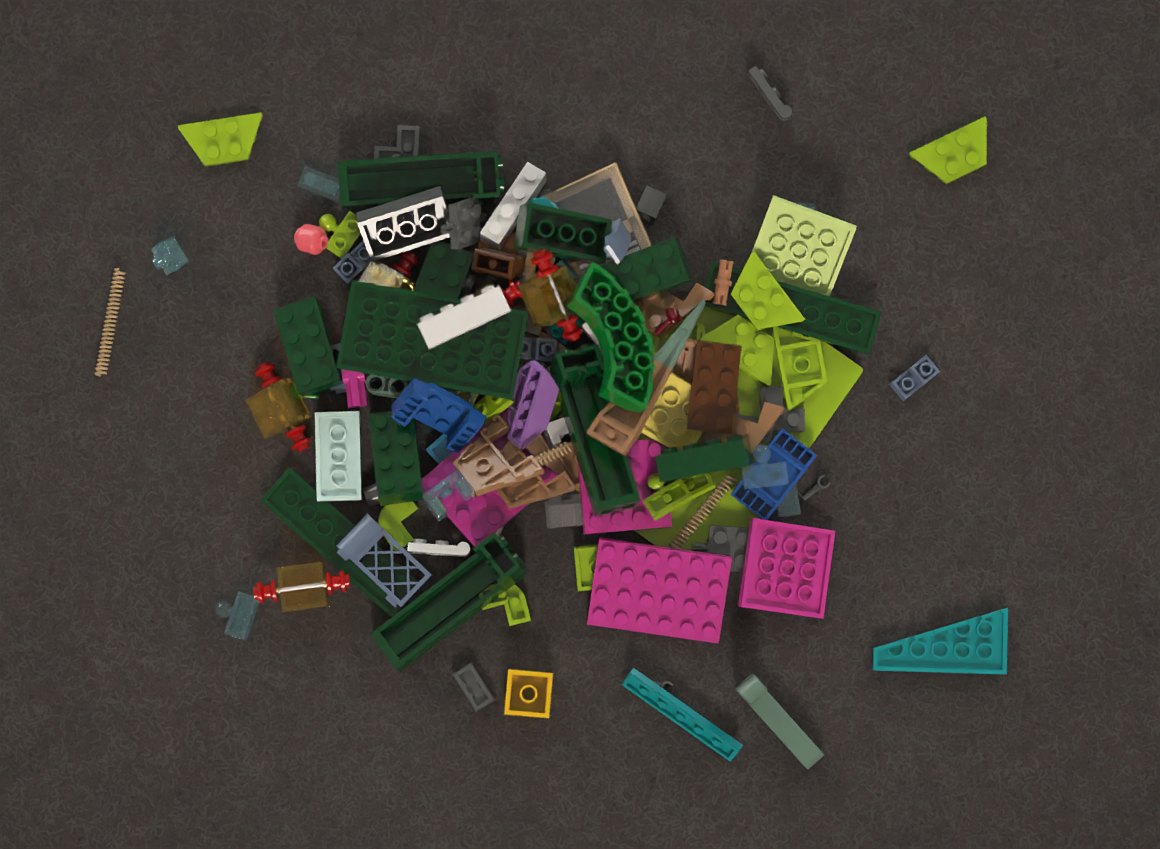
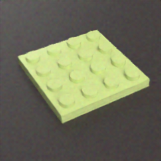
(803, 245)

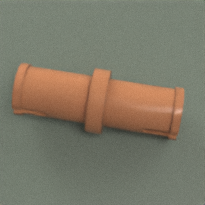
(723, 282)

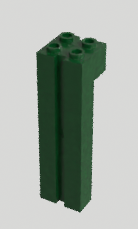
(393, 178)
(603, 470)
(450, 602)

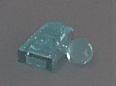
(764, 474)
(240, 615)

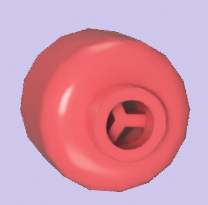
(311, 239)

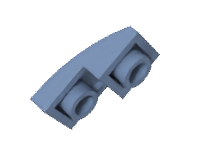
(617, 242)
(353, 263)
(538, 349)
(914, 378)

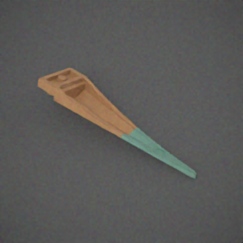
(621, 427)

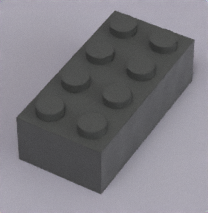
(404, 223)

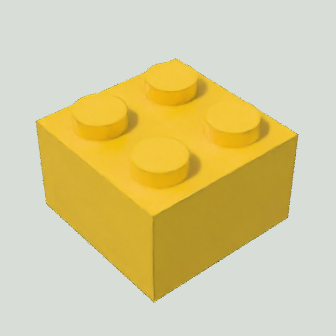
(528, 693)

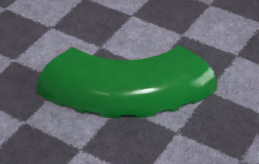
(621, 337)

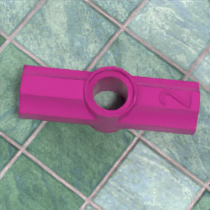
(355, 388)

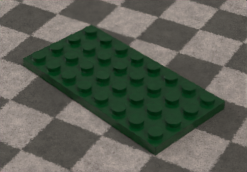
(385, 341)

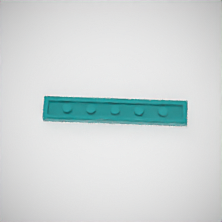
(682, 714)

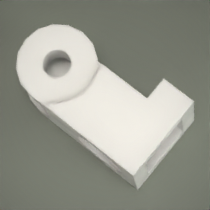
(555, 431)

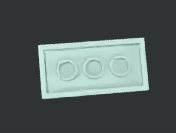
(338, 456)

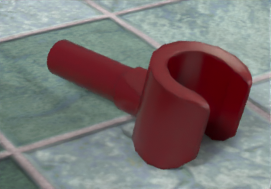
(672, 318)

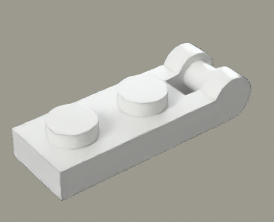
(440, 548)

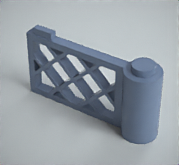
(361, 540)

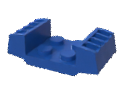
(440, 411)
(766, 499)

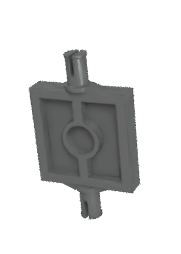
(464, 223)
(727, 542)

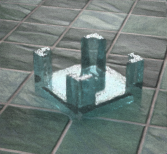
(445, 489)

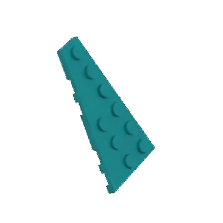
(962, 647)

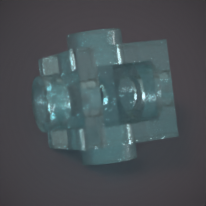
(169, 255)

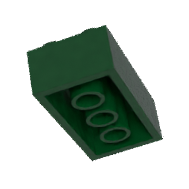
(562, 232)
(444, 270)
(651, 270)
(308, 346)
(395, 459)
(705, 459)

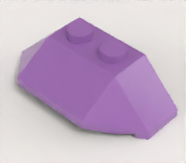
(533, 404)

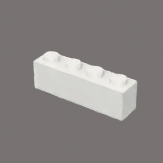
(505, 217)
(463, 317)

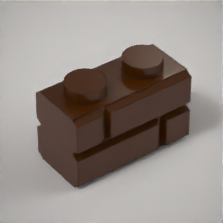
(498, 263)

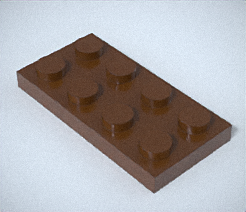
(714, 387)

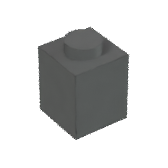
(650, 204)

